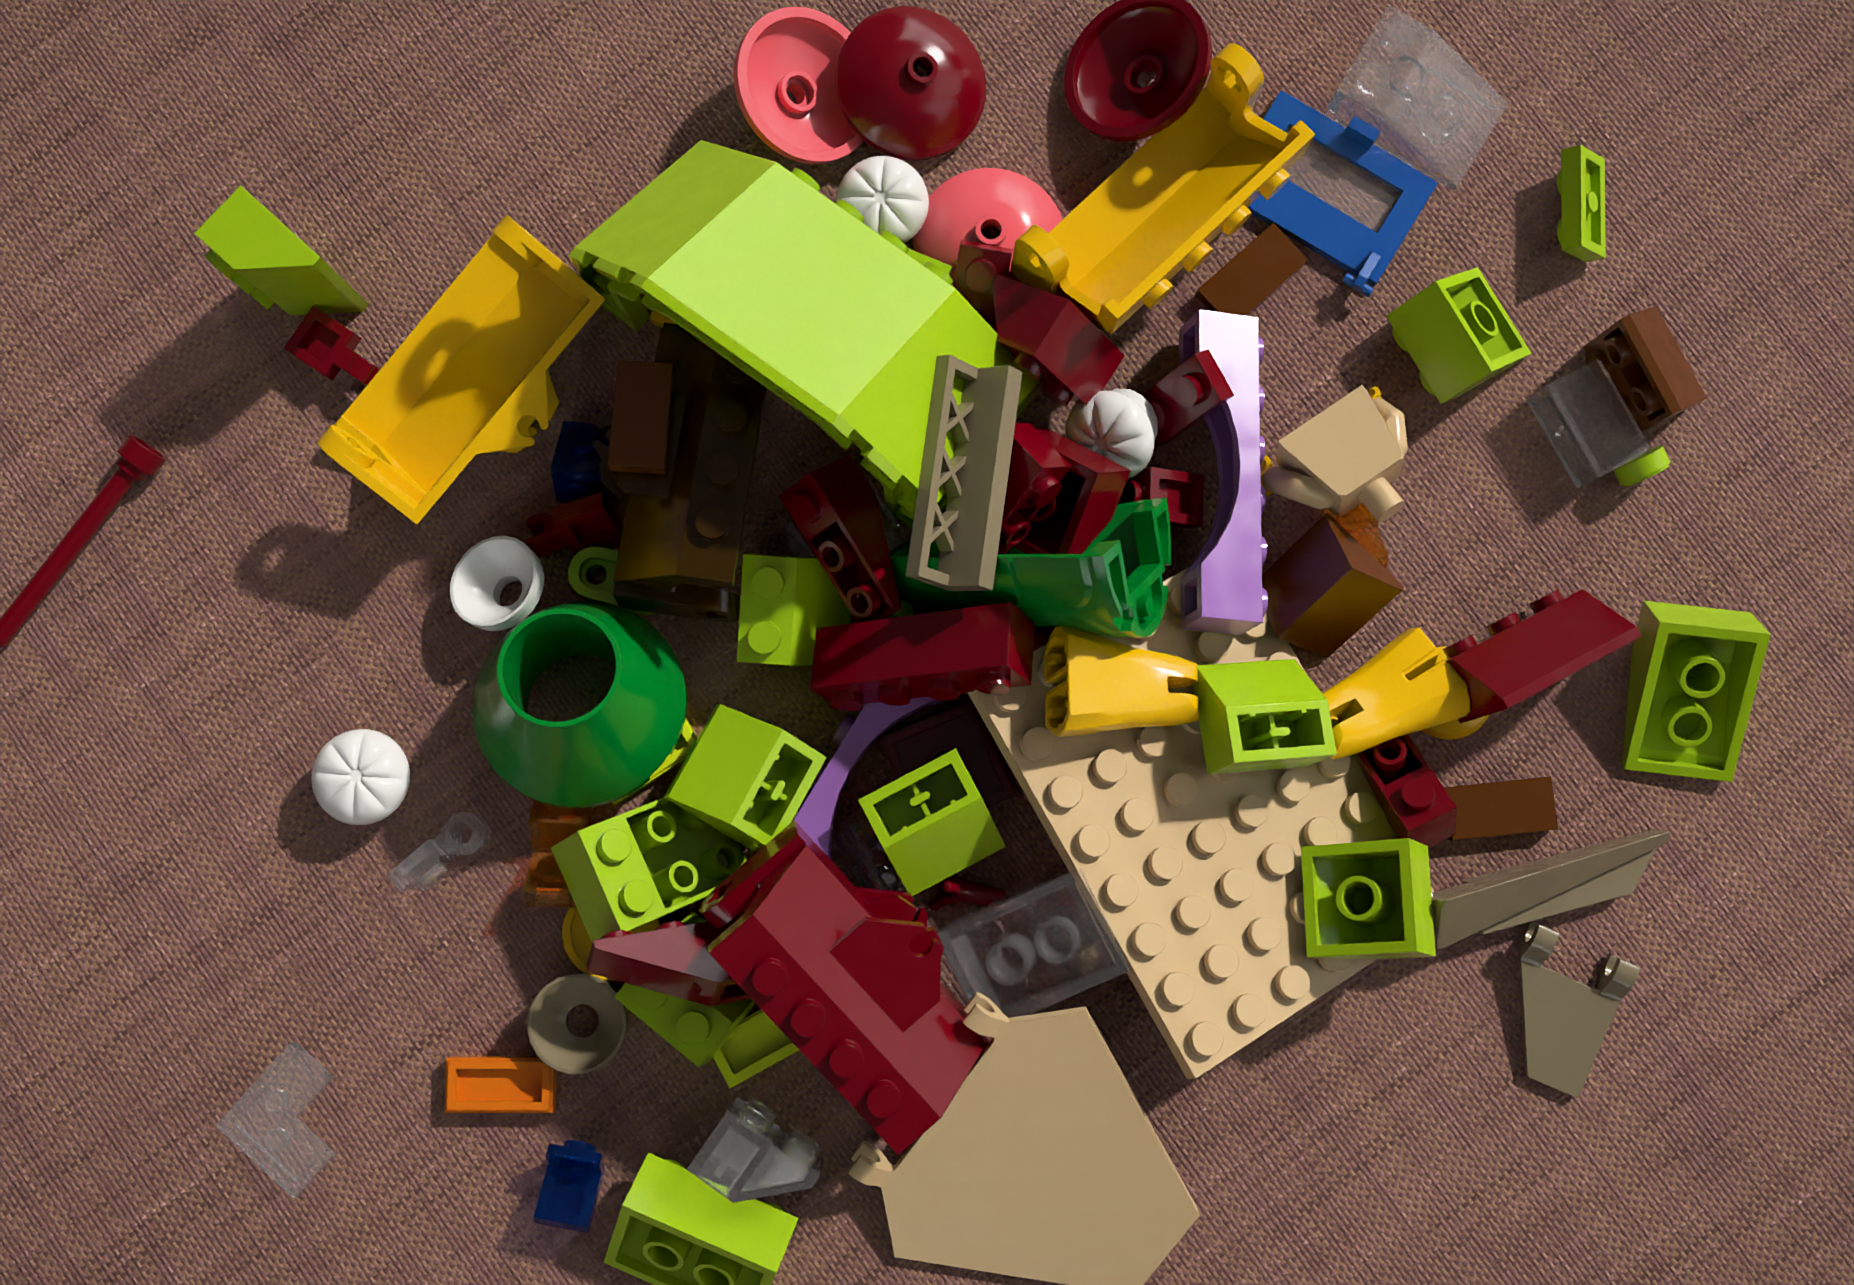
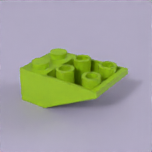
(643, 866)

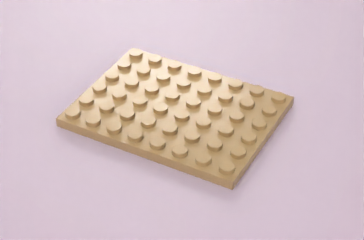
(1188, 862)

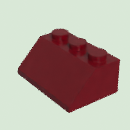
(1536, 650)

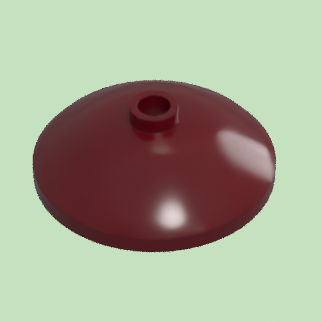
(1126, 51)
(895, 106)

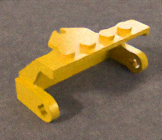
(1166, 201)
(466, 374)

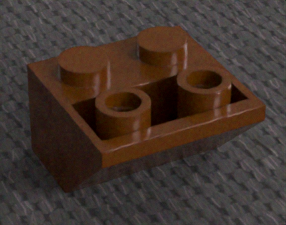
(1646, 367)

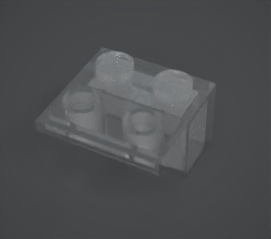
(755, 1157)

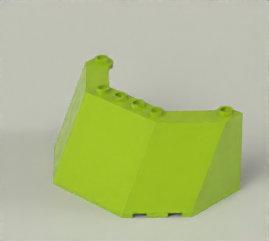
(796, 302)

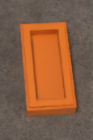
(499, 1085)

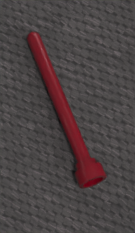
(136, 462)

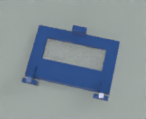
(1344, 194)

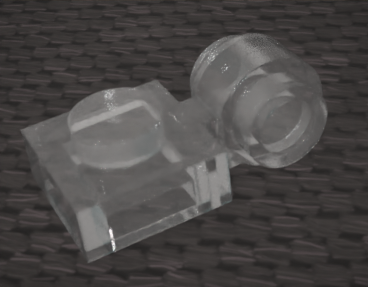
(427, 862)

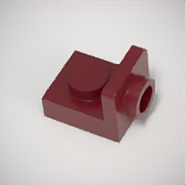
(1181, 488)

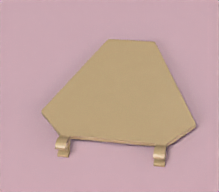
(1036, 1163)

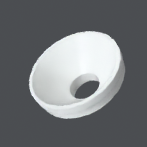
(484, 574)

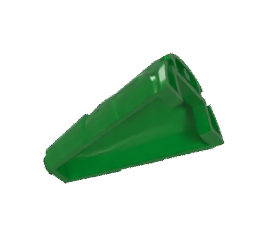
(1104, 591)

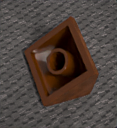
(1325, 588)

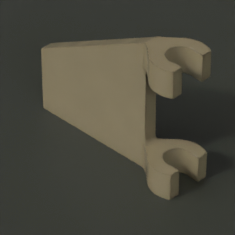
(1562, 1016)

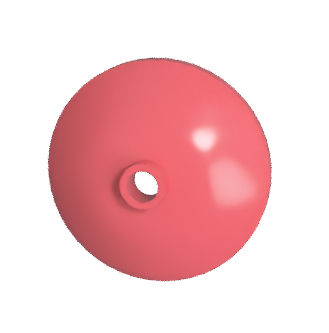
(795, 53)
(978, 200)

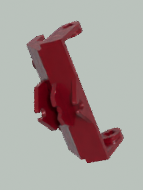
(847, 982)

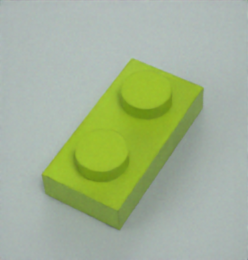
(1583, 203)

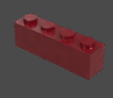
(924, 656)

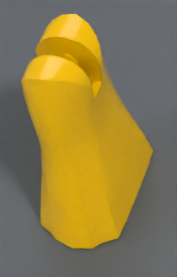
(1113, 685)
(1395, 695)

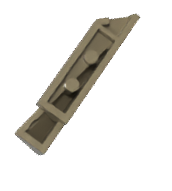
(1543, 887)

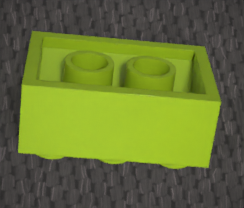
(272, 261)
(689, 1234)

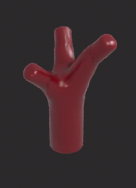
(965, 891)

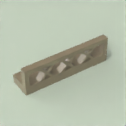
(972, 479)

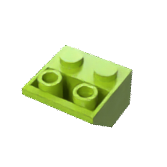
(1261, 717)
(745, 777)
(932, 822)

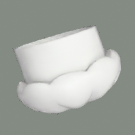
(887, 195)
(1116, 426)
(360, 777)

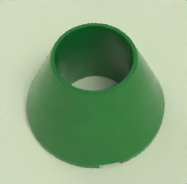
(607, 749)

